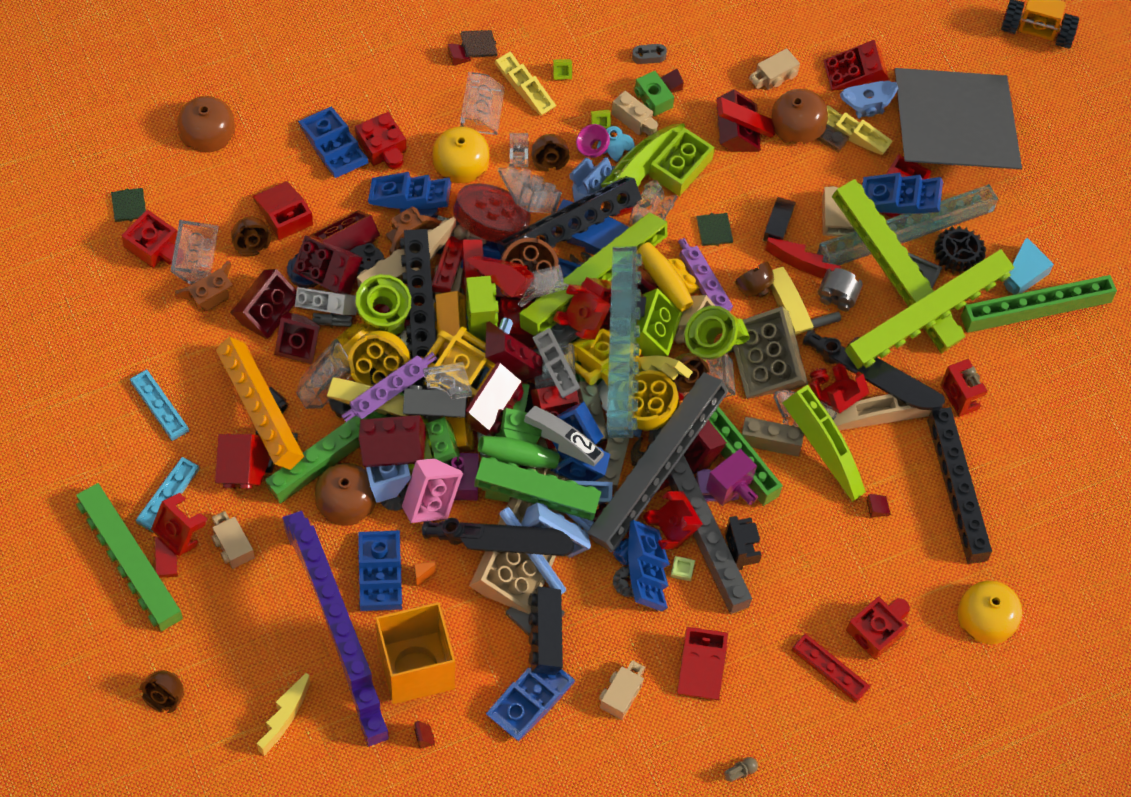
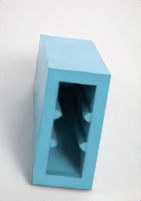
(1029, 268)

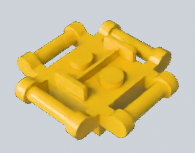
(462, 351)
(594, 357)

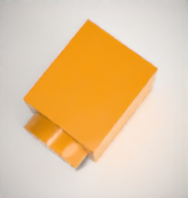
(409, 639)

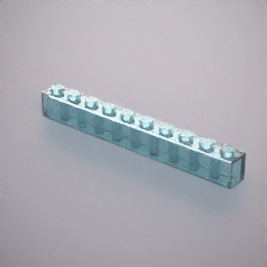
(912, 226)
(623, 344)

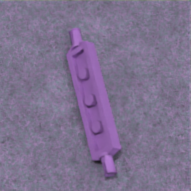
(704, 275)
(388, 387)

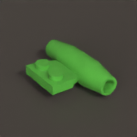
(518, 443)

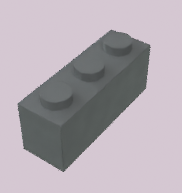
(432, 403)

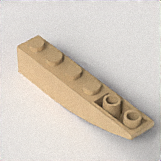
(392, 264)
(877, 411)

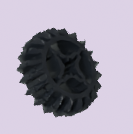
(959, 249)

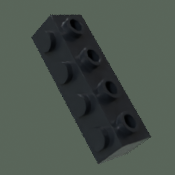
(546, 630)

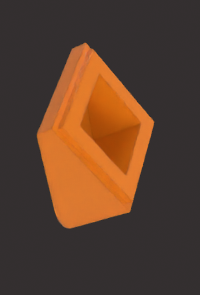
(423, 571)

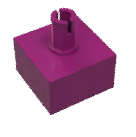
(469, 466)
(732, 478)

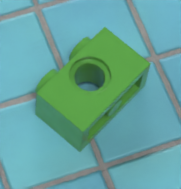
(653, 84)
(443, 440)

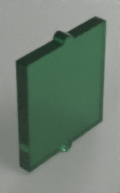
(128, 204)
(714, 229)

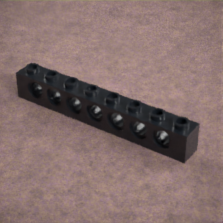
(629, 196)
(418, 241)
(959, 486)

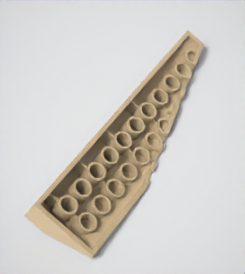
(508, 575)

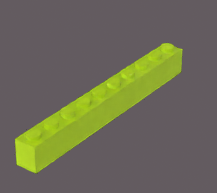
(893, 258)
(928, 309)
(540, 313)

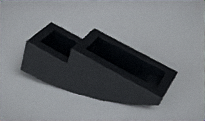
(779, 219)

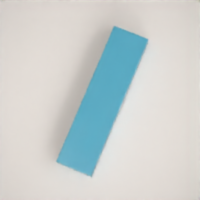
(159, 405)
(174, 483)

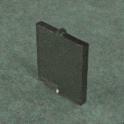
(478, 43)

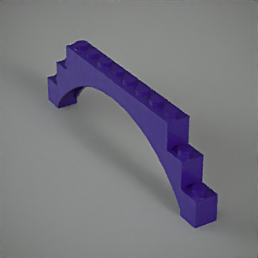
(353, 661)

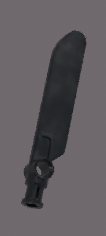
(879, 374)
(501, 537)

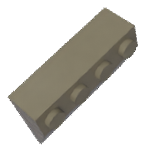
(771, 355)

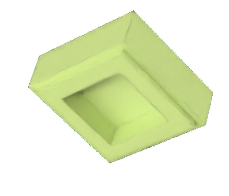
(682, 568)

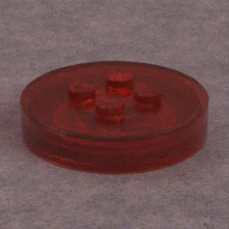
(489, 212)

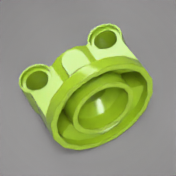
(387, 291)
(706, 325)

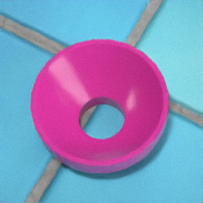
(588, 136)

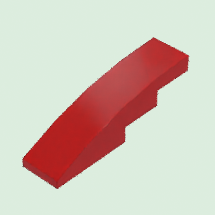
(795, 256)

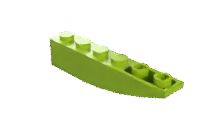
(639, 159)
(825, 439)

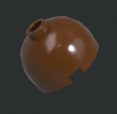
(550, 152)
(250, 236)
(756, 281)
(696, 365)
(162, 690)

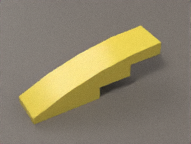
(525, 84)
(859, 132)
(789, 298)
(667, 365)
(347, 390)
(287, 709)

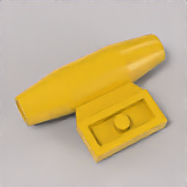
(669, 276)

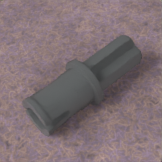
(332, 320)

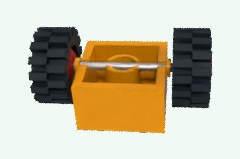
(1042, 20)

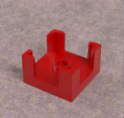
(584, 312)
(843, 391)
(958, 391)
(675, 519)
(175, 527)

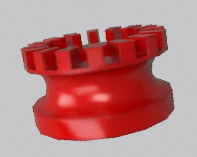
(820, 375)

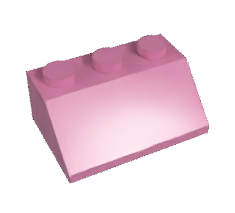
(431, 491)

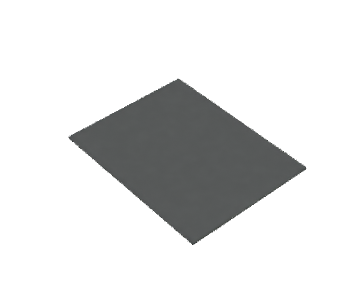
(957, 118)

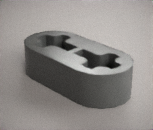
(649, 53)

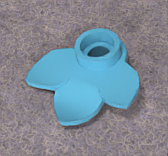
(618, 144)

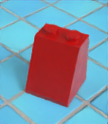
(240, 460)

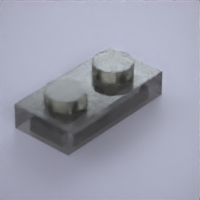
(833, 138)

